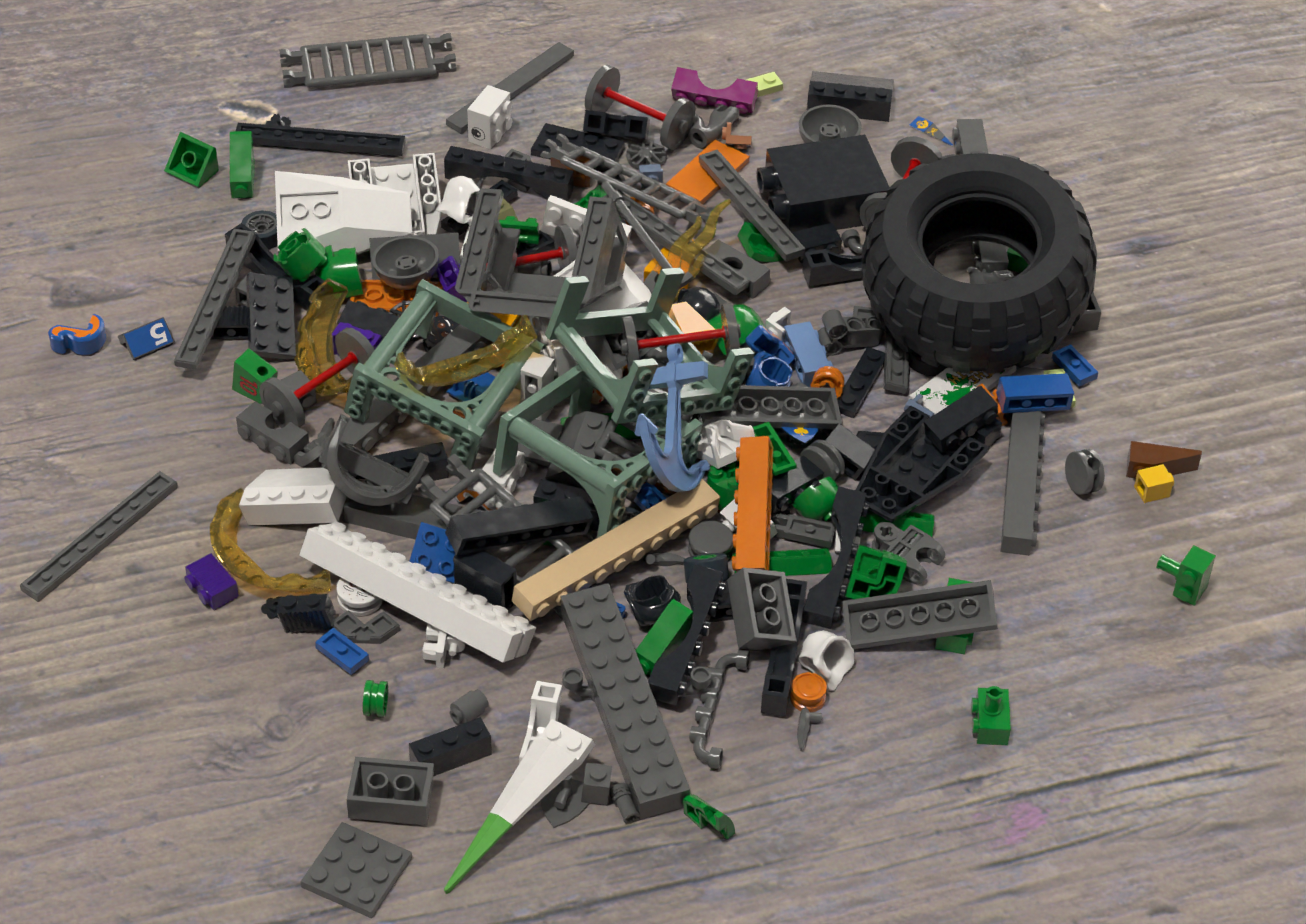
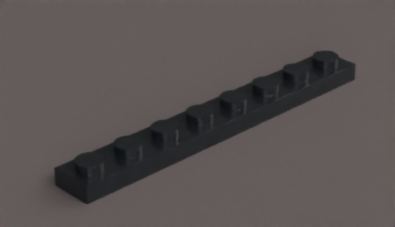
(325, 139)

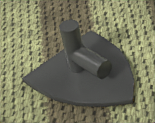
(564, 802)

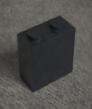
(486, 577)

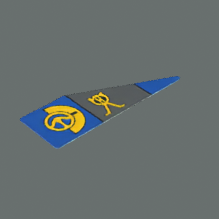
(929, 128)

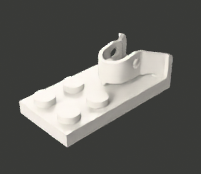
(563, 212)
(720, 442)

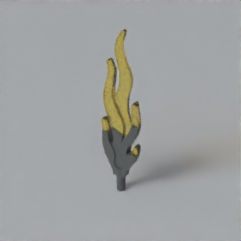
(682, 253)

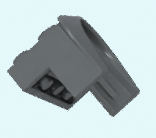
(377, 472)

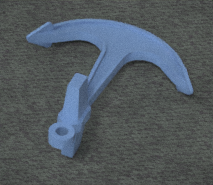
(669, 463)

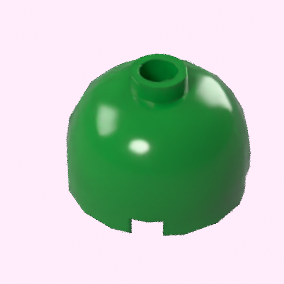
(817, 501)

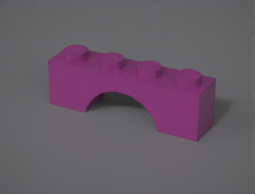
(740, 94)

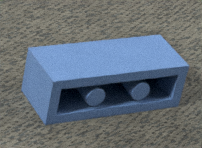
(807, 349)

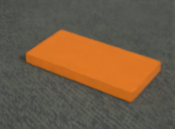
(696, 181)
(380, 295)

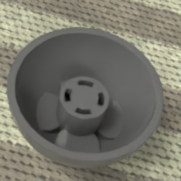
(828, 123)
(405, 262)

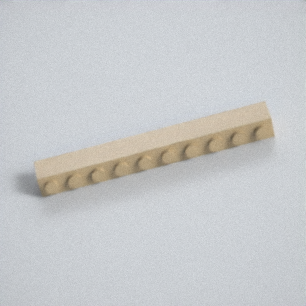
(615, 550)

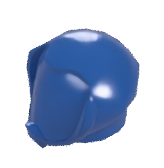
(769, 371)

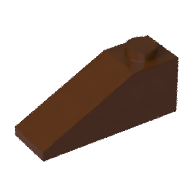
(1148, 455)

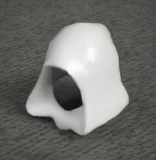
(459, 198)
(827, 656)

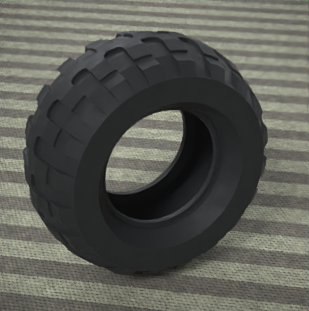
(986, 201)

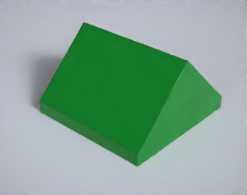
(192, 160)

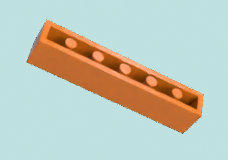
(753, 503)

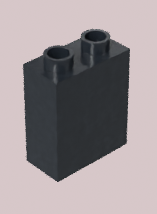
(821, 182)

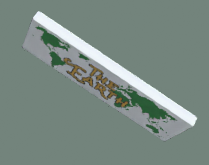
(951, 386)

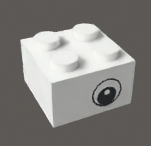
(489, 117)

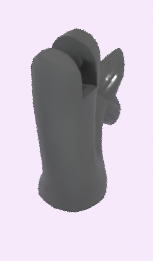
(704, 135)

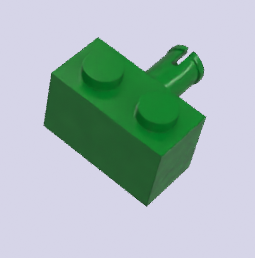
(1190, 575)
(992, 716)

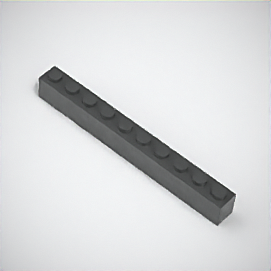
(971, 138)
(384, 416)
(1022, 478)

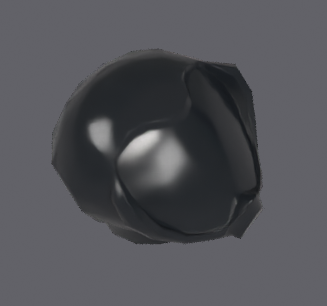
(701, 301)
(650, 598)

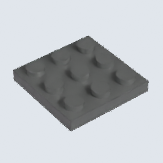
(356, 869)

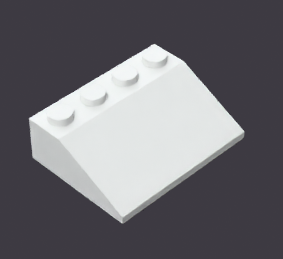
(292, 497)

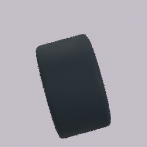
(713, 561)

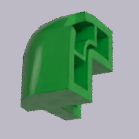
(342, 268)
(745, 317)
(875, 573)

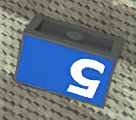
(147, 338)

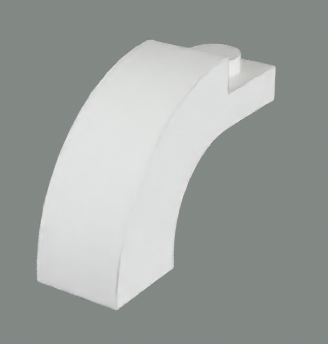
(544, 708)

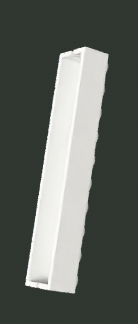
(418, 591)

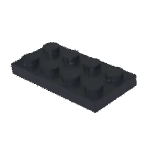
(602, 145)
(271, 316)

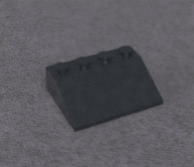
(862, 95)

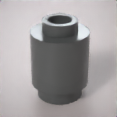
(468, 707)

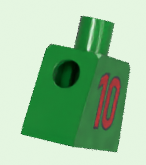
(250, 373)

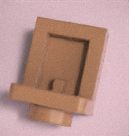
(739, 142)

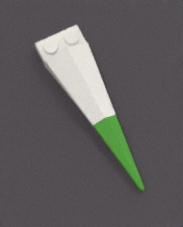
(543, 767)

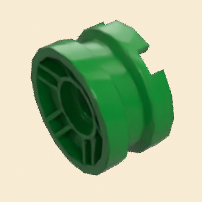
(375, 698)

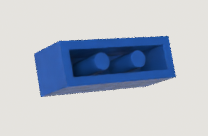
(1035, 393)

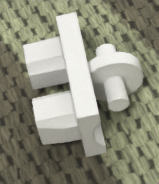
(438, 651)

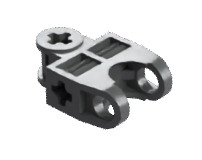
(909, 547)

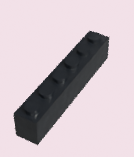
(518, 525)

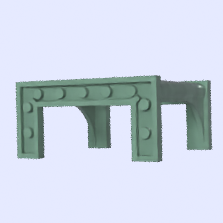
(418, 318)
(630, 394)
(603, 487)

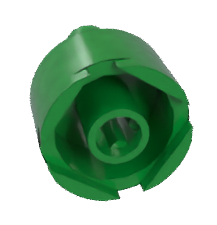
(300, 255)
(723, 482)

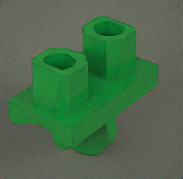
(528, 230)

